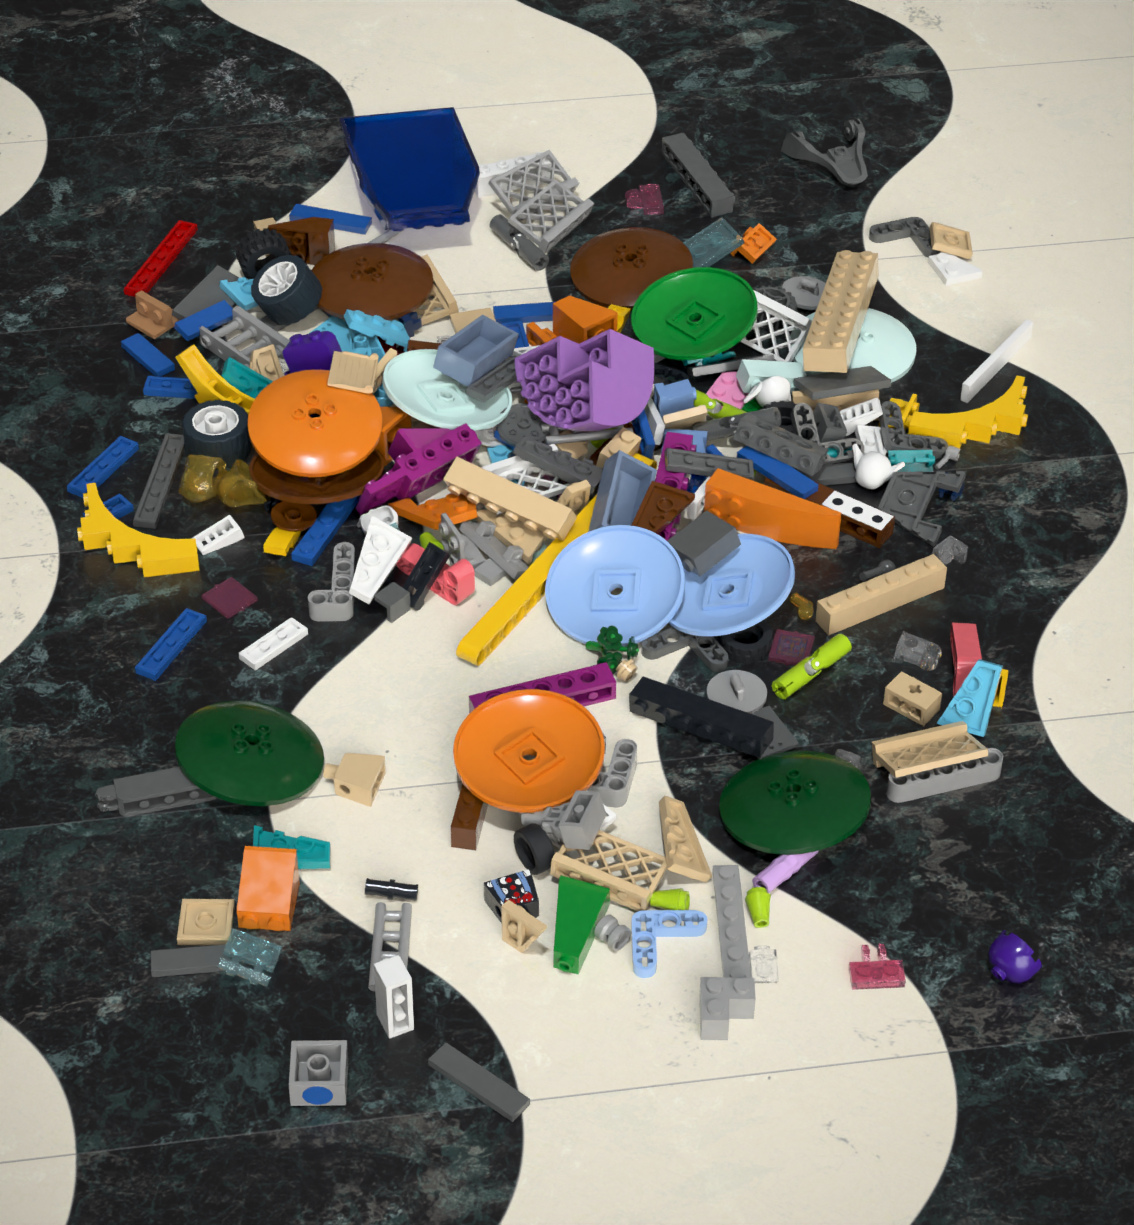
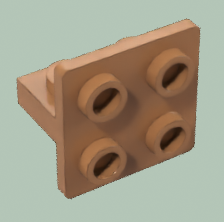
(151, 316)

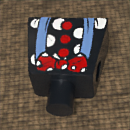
(515, 887)

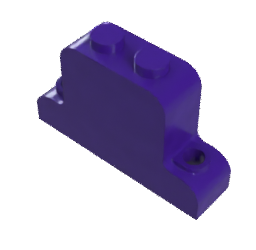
(310, 351)

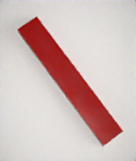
(161, 258)

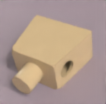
(357, 776)

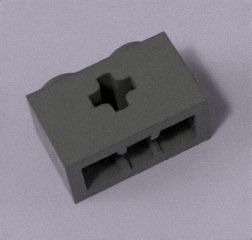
(829, 423)

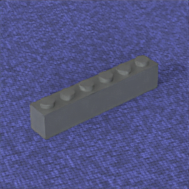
(698, 175)

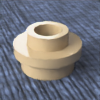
(626, 669)

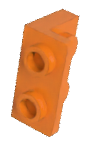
(756, 242)

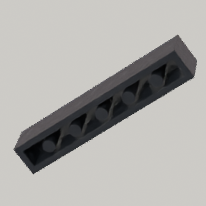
(701, 716)

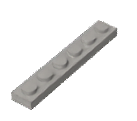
(731, 921)

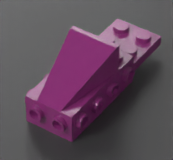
(420, 461)

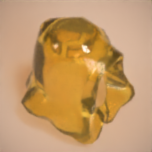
(197, 478)
(237, 488)

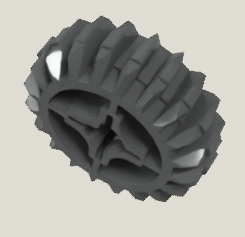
(780, 296)

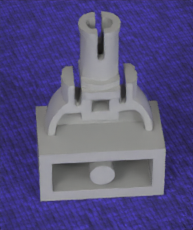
(572, 822)

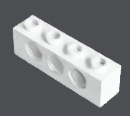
(492, 170)

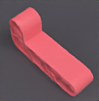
(452, 583)
(965, 651)

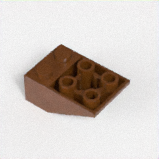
(308, 237)

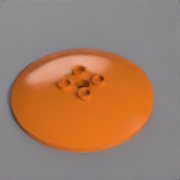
(318, 445)
(525, 723)

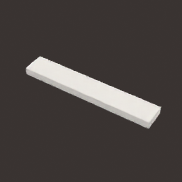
(996, 361)

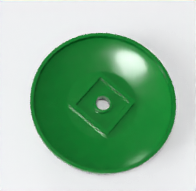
(713, 296)

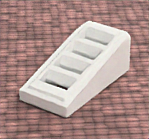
(861, 414)
(230, 533)

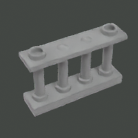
(251, 328)

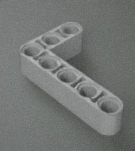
(616, 783)

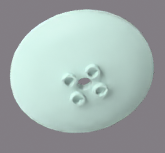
(881, 344)
(439, 398)

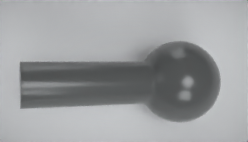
(884, 567)

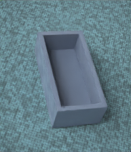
(475, 350)
(621, 490)

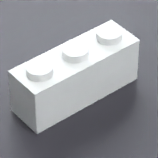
(394, 996)

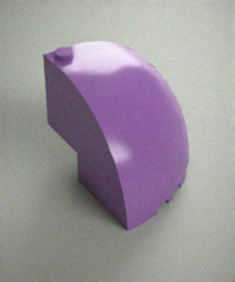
(589, 382)

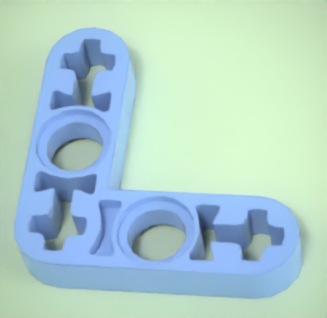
(655, 928)

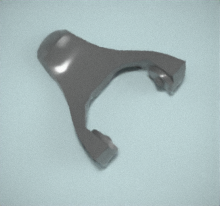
(843, 162)

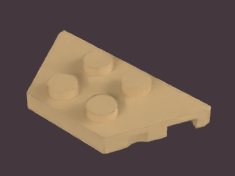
(514, 533)

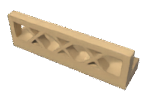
(841, 402)

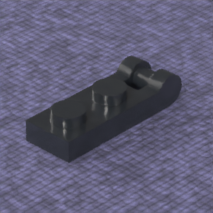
(425, 574)

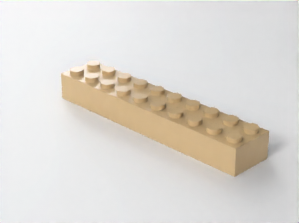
(841, 312)

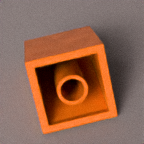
(581, 319)
(393, 420)
(268, 888)

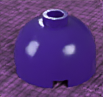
(1012, 959)

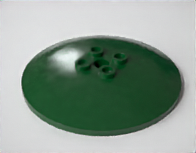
(220, 761)
(770, 817)

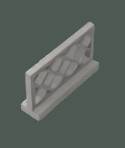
(556, 168)
(562, 224)

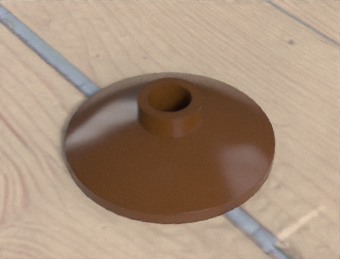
(293, 516)

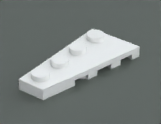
(378, 557)

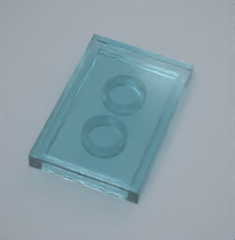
(713, 243)

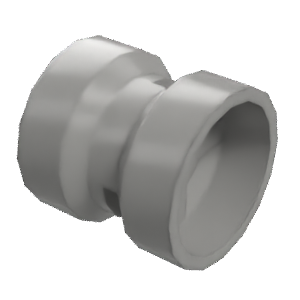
(611, 931)

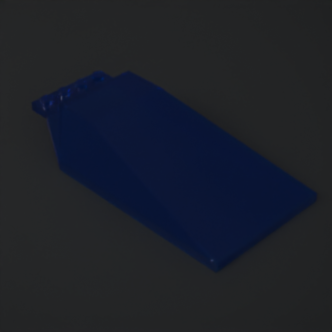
(413, 166)

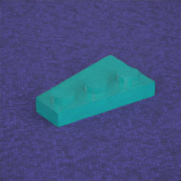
(244, 378)
(310, 851)

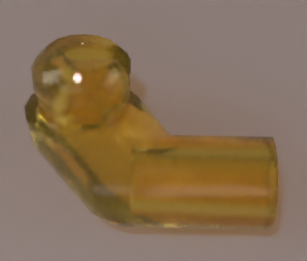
(806, 607)

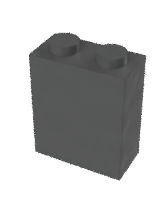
(704, 543)

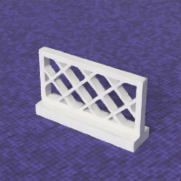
(784, 314)
(519, 469)

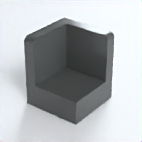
(395, 600)

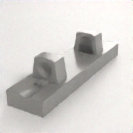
(507, 558)

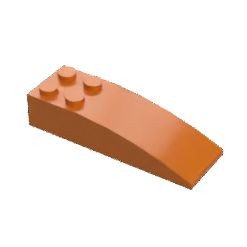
(771, 512)

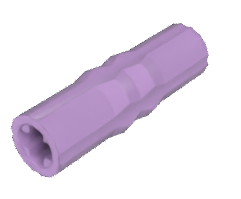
(781, 870)

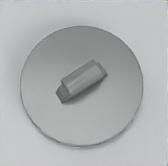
(805, 290)
(738, 690)

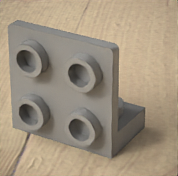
(458, 544)

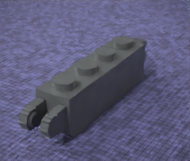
(150, 793)

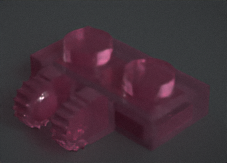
(647, 198)
(876, 973)

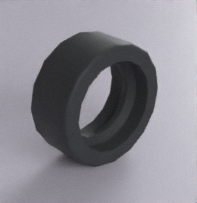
(534, 848)

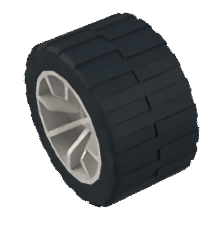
(286, 290)
(217, 431)

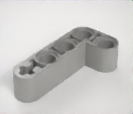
(336, 603)

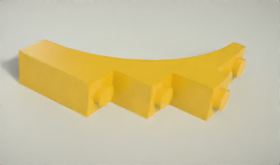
(208, 382)
(979, 424)
(152, 553)

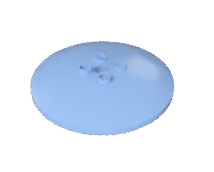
(609, 559)
(760, 581)

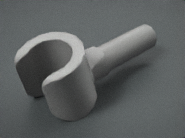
(951, 453)

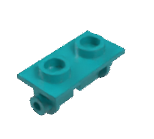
(914, 460)

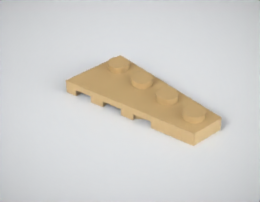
(681, 842)

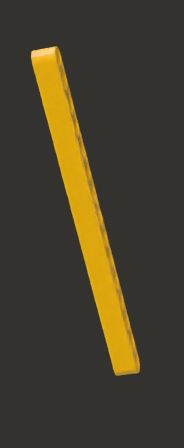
(523, 594)

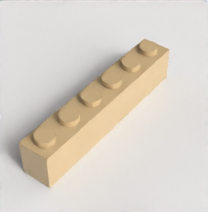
(510, 499)
(880, 594)

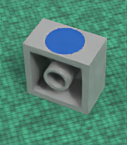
(318, 1073)

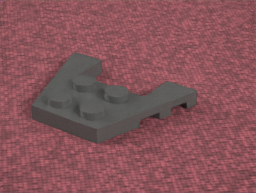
(909, 497)

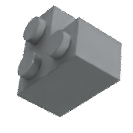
(724, 1000)

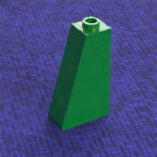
(577, 915)

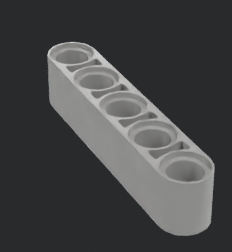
(945, 778)

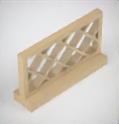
(442, 299)
(927, 749)
(621, 890)

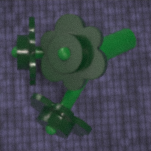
(611, 640)

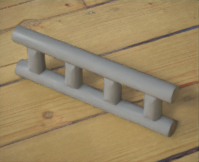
(577, 436)
(380, 935)

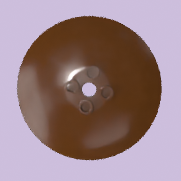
(607, 277)
(373, 280)
(316, 489)

